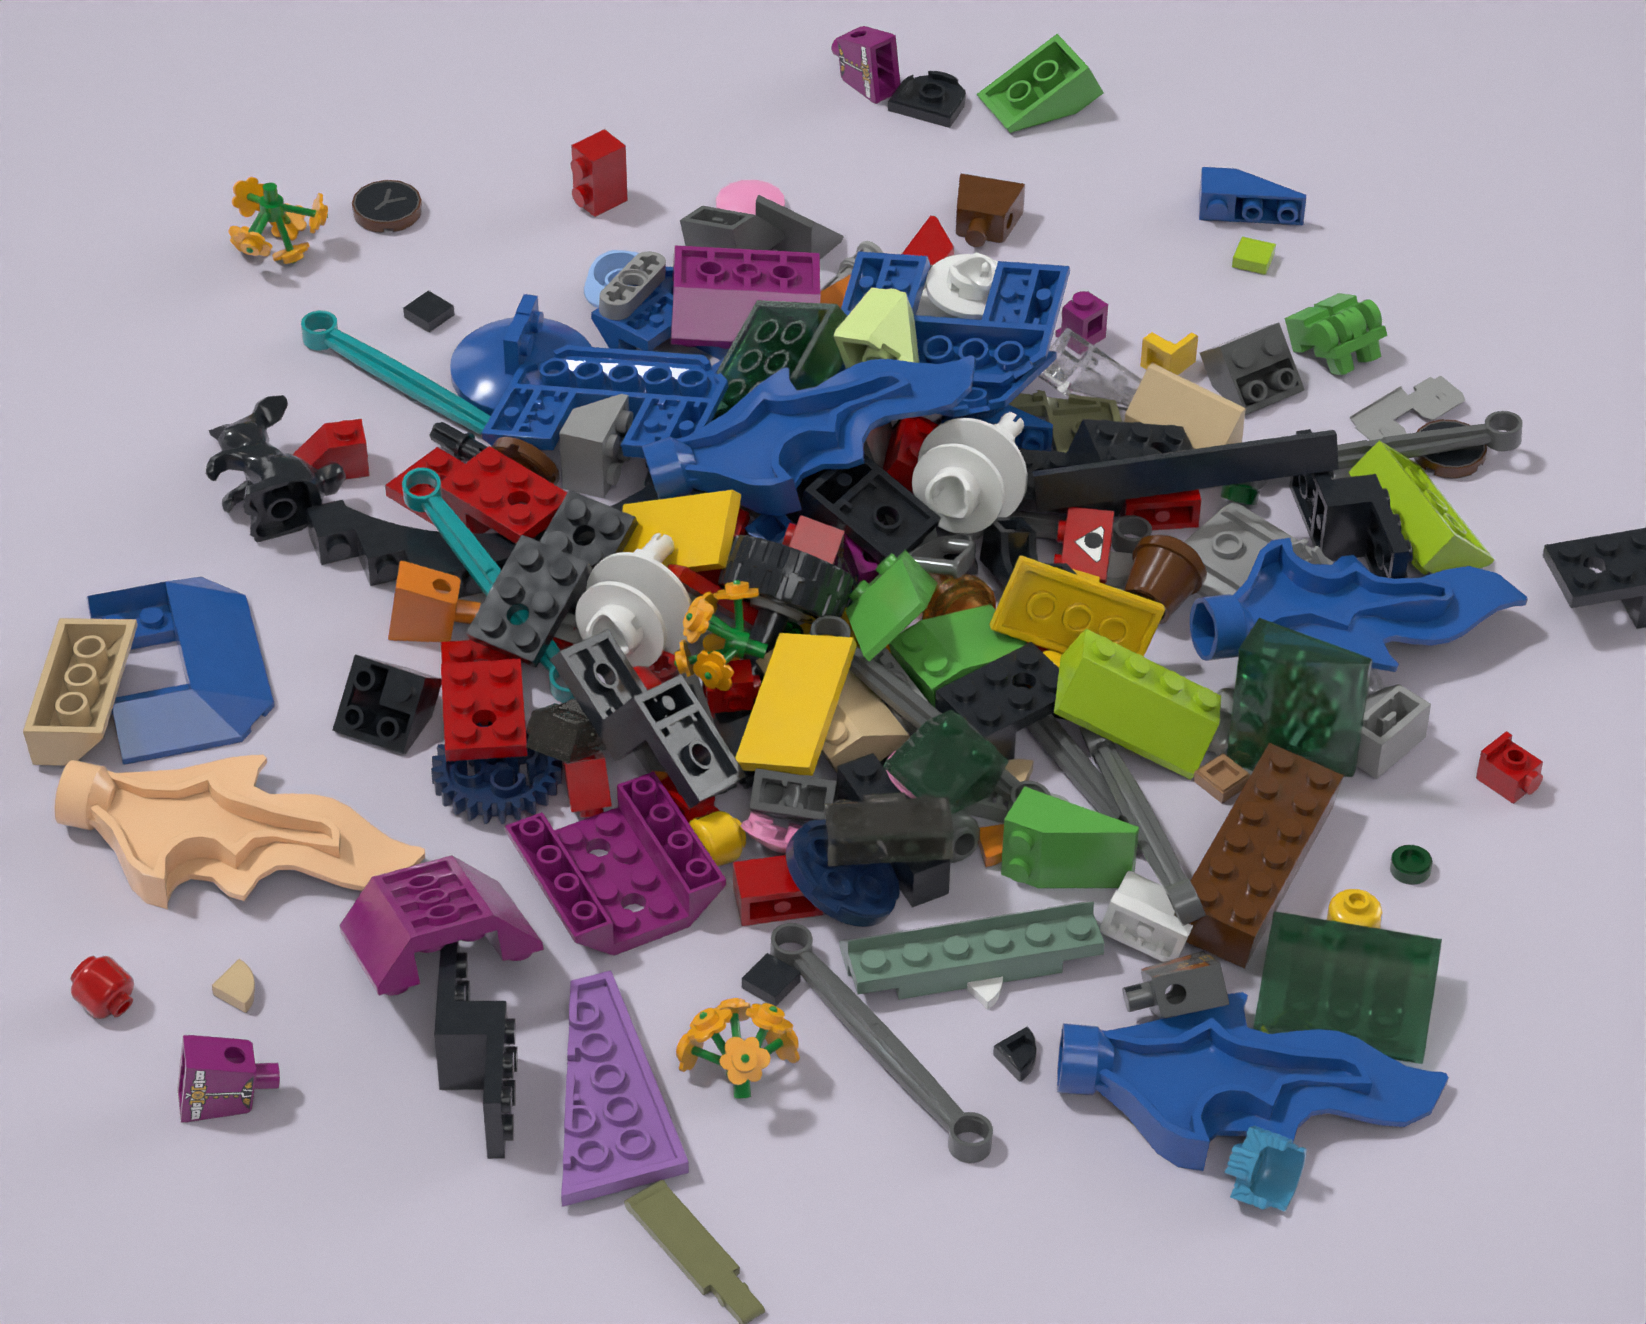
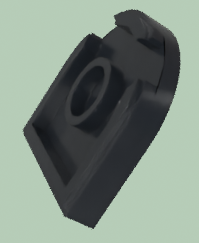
(929, 98)

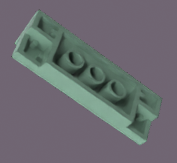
(973, 950)

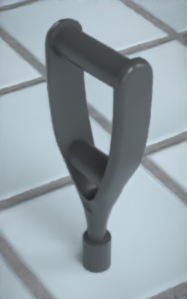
(960, 544)

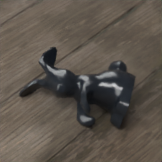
(276, 483)

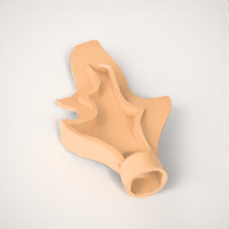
(222, 828)

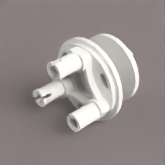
(958, 287)
(971, 472)
(637, 602)

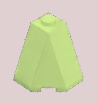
(878, 329)

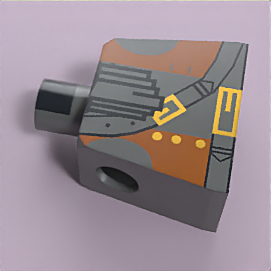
(1195, 987)

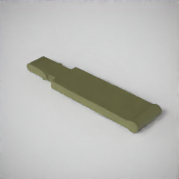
(693, 1249)

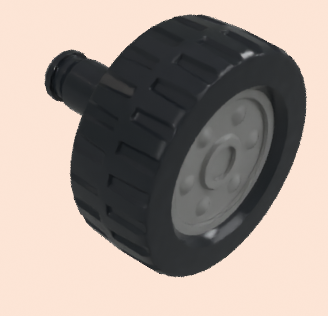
(790, 587)

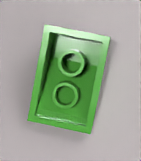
(1041, 87)
(889, 602)
(950, 647)
(1065, 844)

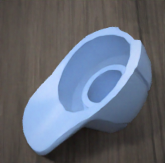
(603, 271)

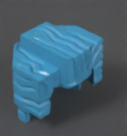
(1266, 1169)

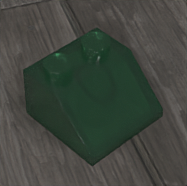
(949, 761)

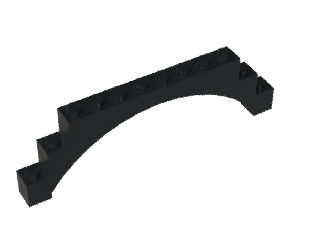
(381, 545)

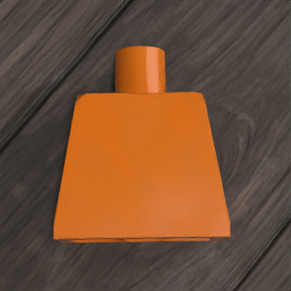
(427, 605)

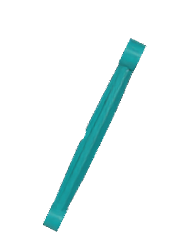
(390, 370)
(470, 554)

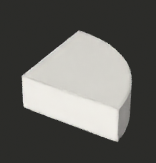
(986, 990)

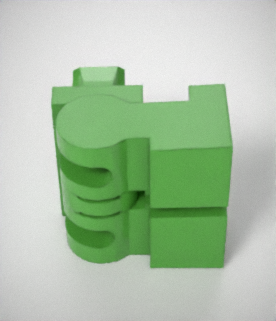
(1337, 329)

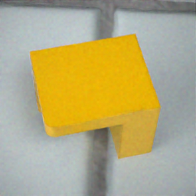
(1167, 354)

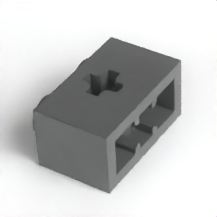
(791, 795)

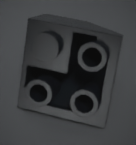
(386, 703)

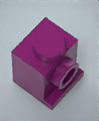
(1085, 316)

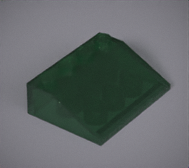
(779, 338)
(1298, 698)
(1349, 982)

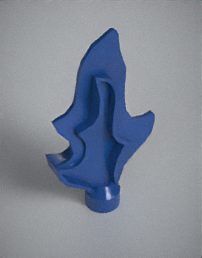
(788, 434)
(1348, 605)
(1216, 1077)

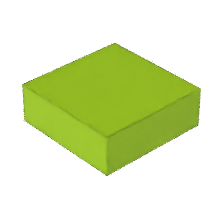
(1253, 255)

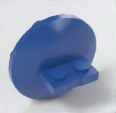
(492, 353)

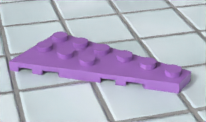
(614, 1111)

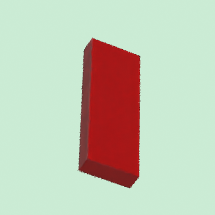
(698, 586)

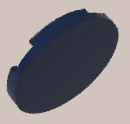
(848, 893)

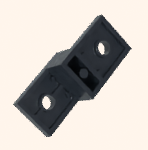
(1103, 442)
(855, 498)
(1352, 519)
(1623, 568)
(548, 578)
(995, 705)
(662, 717)
(476, 1048)

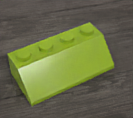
(1427, 519)
(1136, 703)

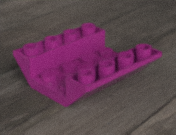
(721, 285)
(649, 862)
(425, 910)

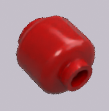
(102, 987)

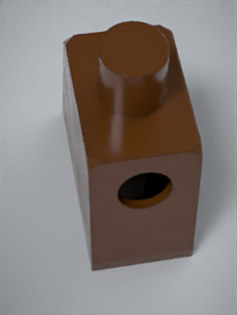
(987, 208)

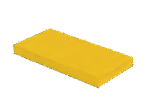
(696, 523)
(1057, 606)
(796, 703)

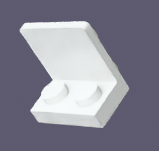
(1145, 919)

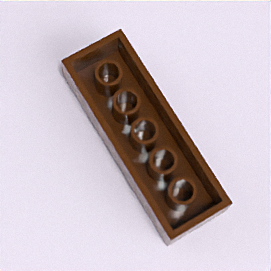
(1260, 852)

